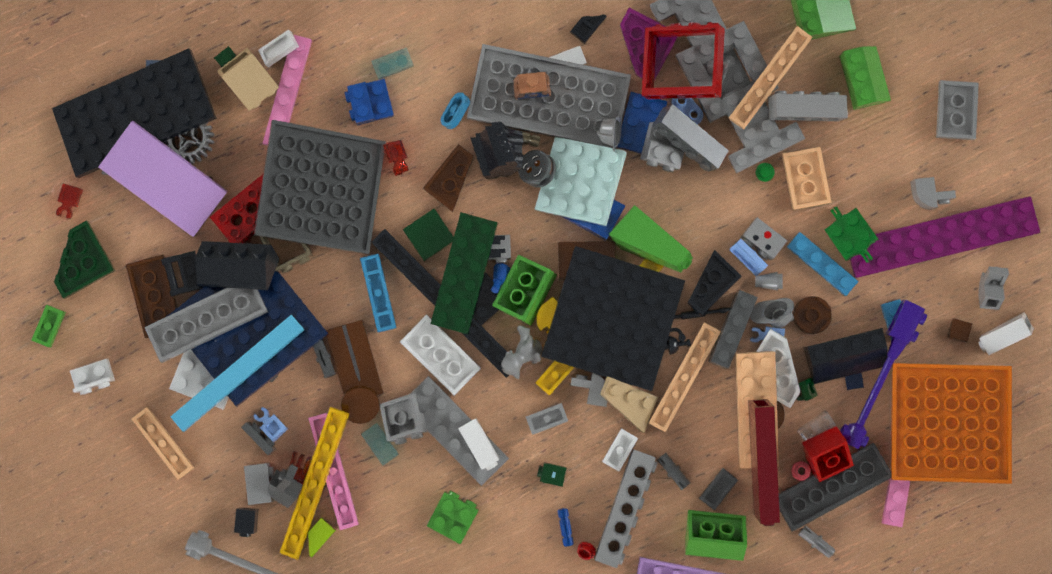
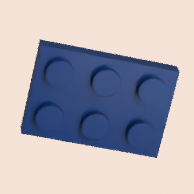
(637, 119)

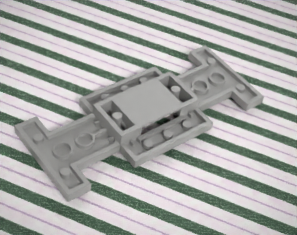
(761, 136)

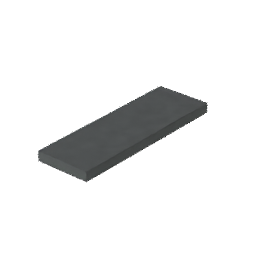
(814, 498)

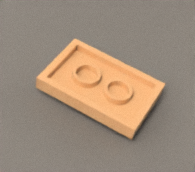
(806, 178)

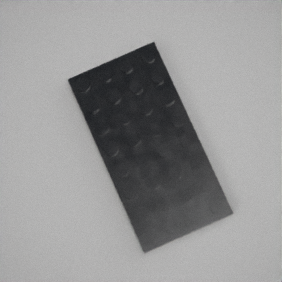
(160, 98)

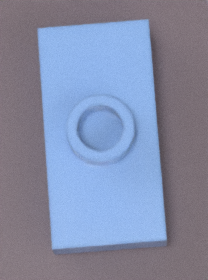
(748, 257)

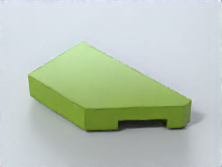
(319, 535)

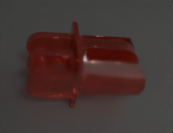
(300, 473)

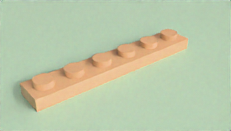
(770, 77)
(684, 377)

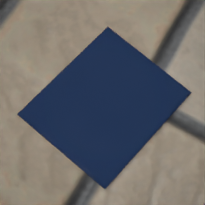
(854, 381)

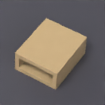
(248, 79)

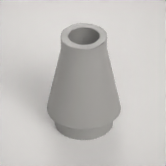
(770, 281)

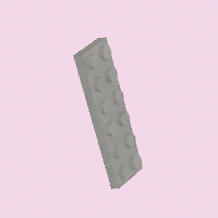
(204, 321)
(442, 422)

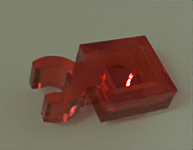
(69, 197)

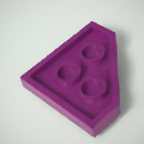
(633, 31)

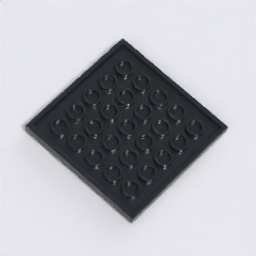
(613, 318)

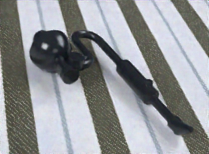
(672, 343)

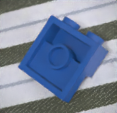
(369, 102)

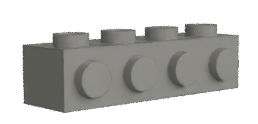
(807, 106)

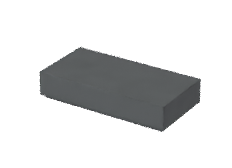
(718, 489)

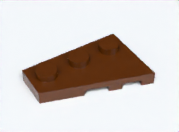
(450, 177)

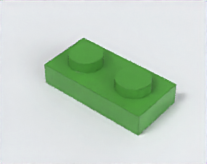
(48, 326)

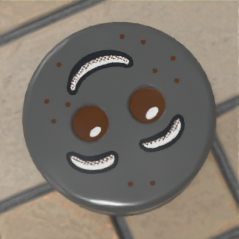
(537, 168)

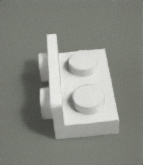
(91, 376)

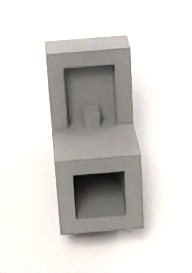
(925, 193)
(991, 287)
(595, 386)

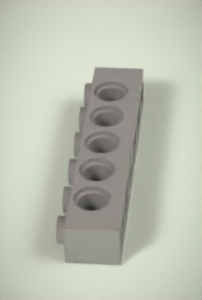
(616, 557)

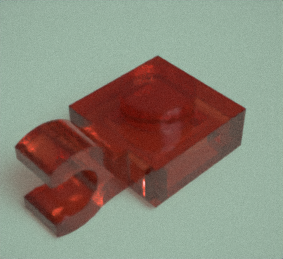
(397, 154)

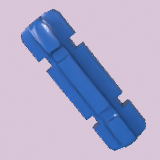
(565, 527)

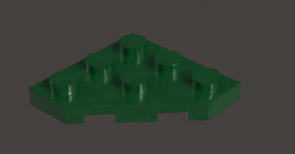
(81, 261)

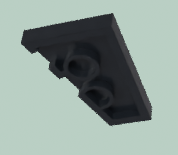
(713, 283)

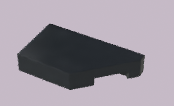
(587, 26)

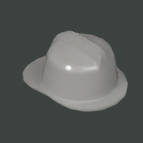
(610, 132)
(775, 312)

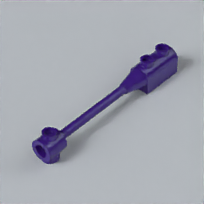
(902, 332)

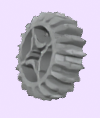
(186, 144)

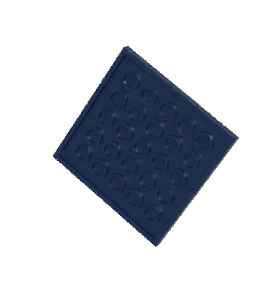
(227, 348)

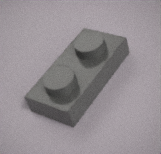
(264, 443)

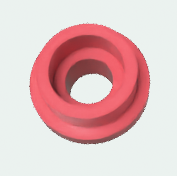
(794, 470)

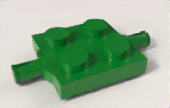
(851, 234)

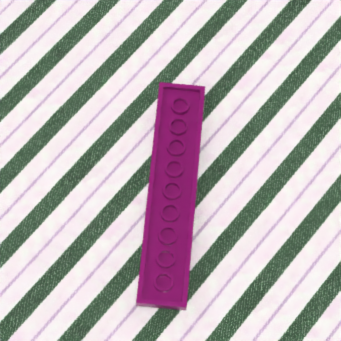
(948, 236)

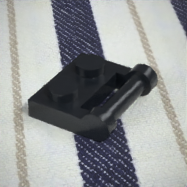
(187, 268)

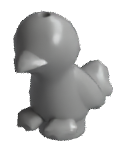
(526, 351)

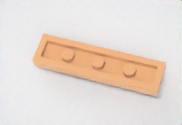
(163, 443)

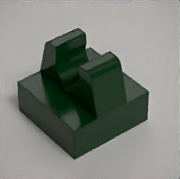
(808, 390)

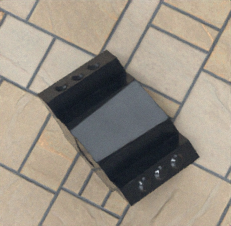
(498, 150)

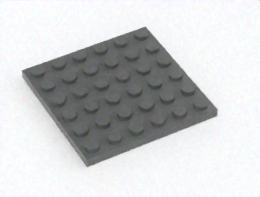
(319, 187)

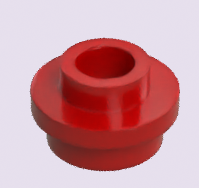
(586, 551)

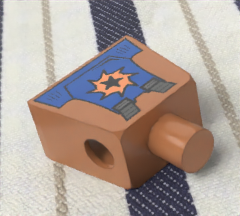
(531, 85)

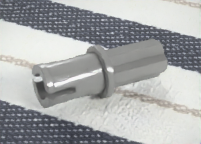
(816, 541)

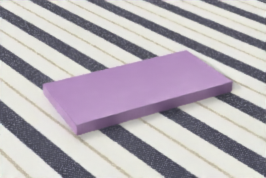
(162, 178)

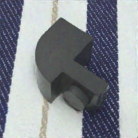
(284, 487)

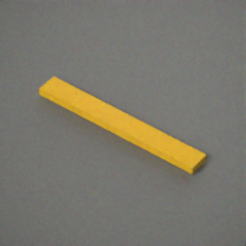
(314, 483)

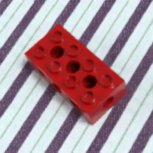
(239, 207)

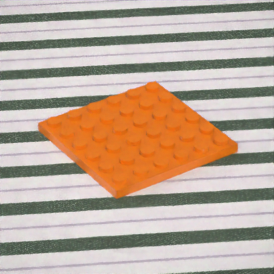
(951, 423)

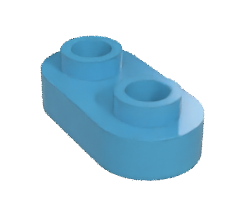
(455, 110)

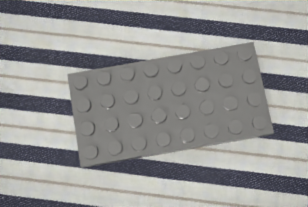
(578, 98)

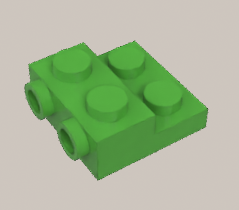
(453, 516)

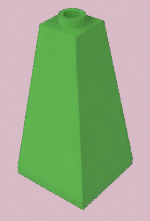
(646, 239)

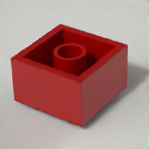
(827, 453)

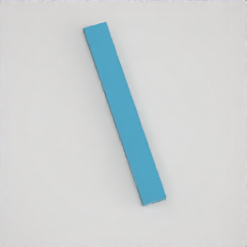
(237, 373)

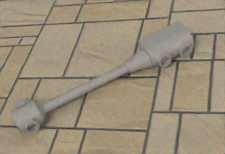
(200, 545)

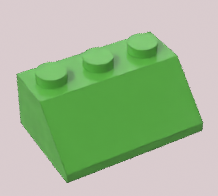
(864, 77)
(524, 290)
(716, 535)

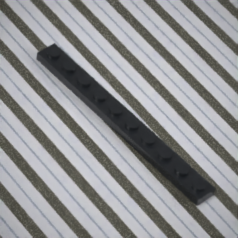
(430, 289)

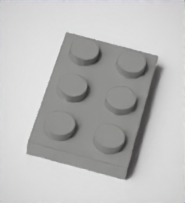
(957, 110)

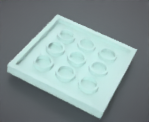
(582, 182)

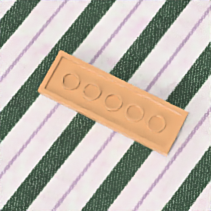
(754, 381)

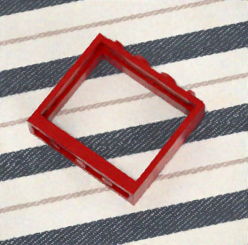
(677, 30)

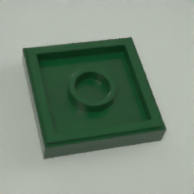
(429, 234)

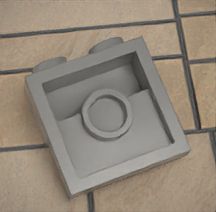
(660, 151)
(403, 419)

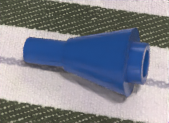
(500, 273)

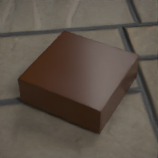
(959, 330)

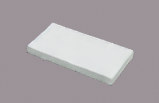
(440, 355)

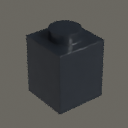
(246, 521)

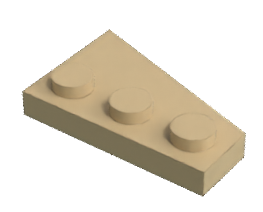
(630, 401)

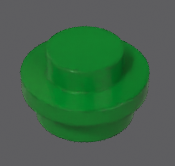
(765, 172)

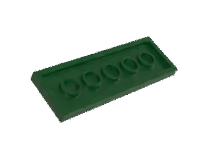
(464, 273)

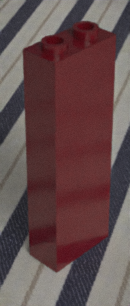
(764, 461)

